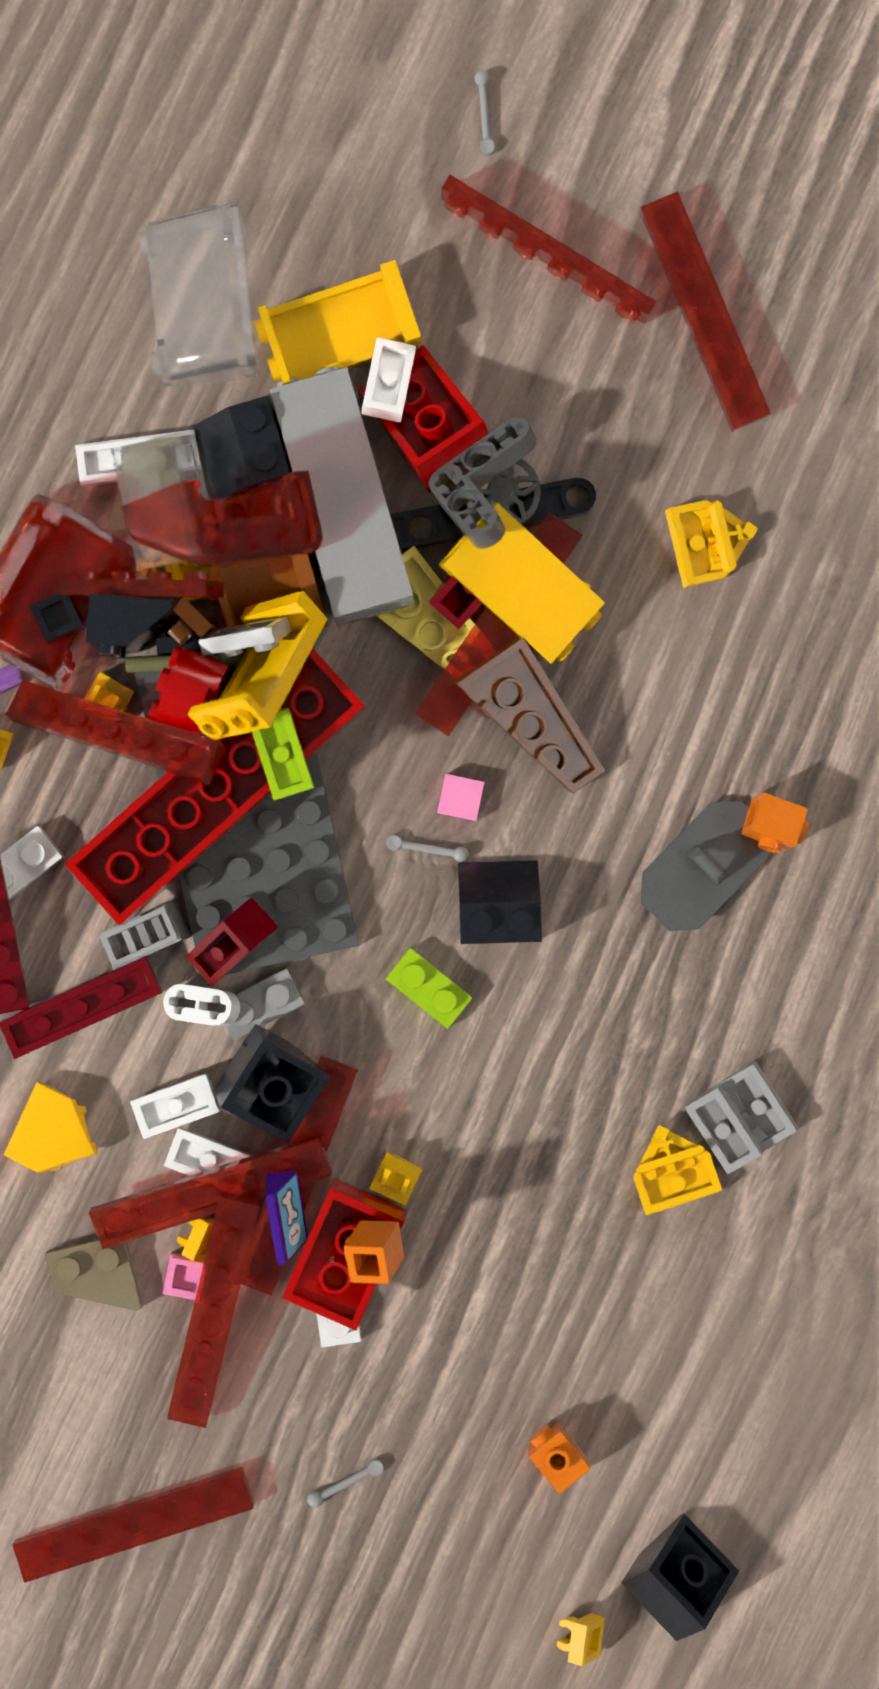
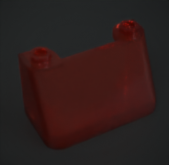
(244, 528)
(41, 549)

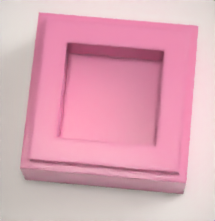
(460, 797)
(182, 1277)

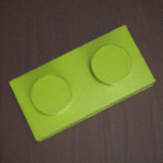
(283, 757)
(429, 988)

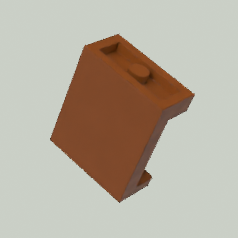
(263, 581)

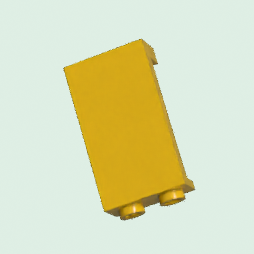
(337, 325)
(526, 588)
(266, 676)

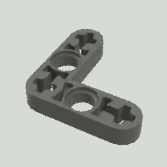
(516, 441)

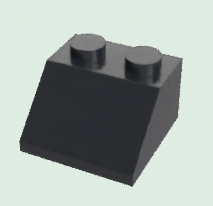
(242, 448)
(126, 623)
(499, 902)
(270, 1084)
(681, 1578)

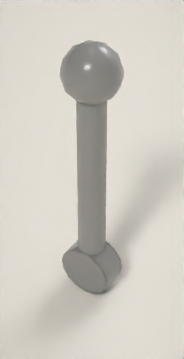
(487, 145)
(394, 843)
(374, 1468)

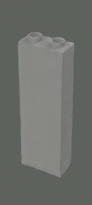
(359, 542)

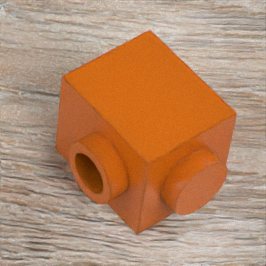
(775, 823)
(374, 1252)
(557, 1456)

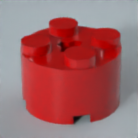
(188, 683)

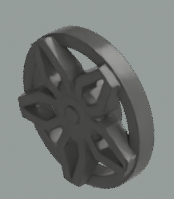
(506, 492)

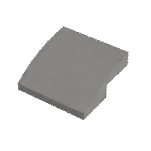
(741, 1117)

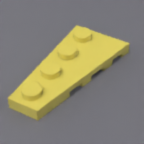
(421, 622)

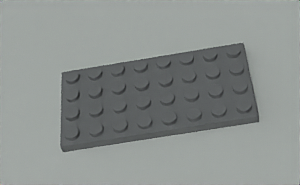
(282, 859)

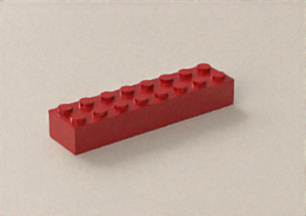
(185, 818)

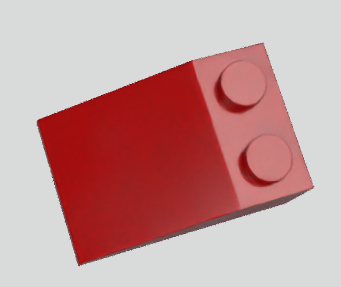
(434, 420)
(322, 1273)

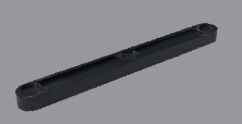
(445, 529)

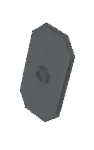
(701, 868)

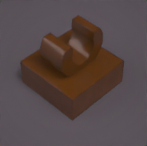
(191, 622)

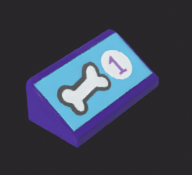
(285, 1214)

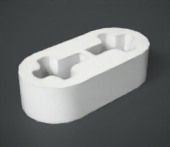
(200, 1013)

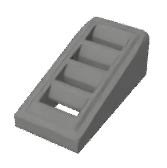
(169, 926)

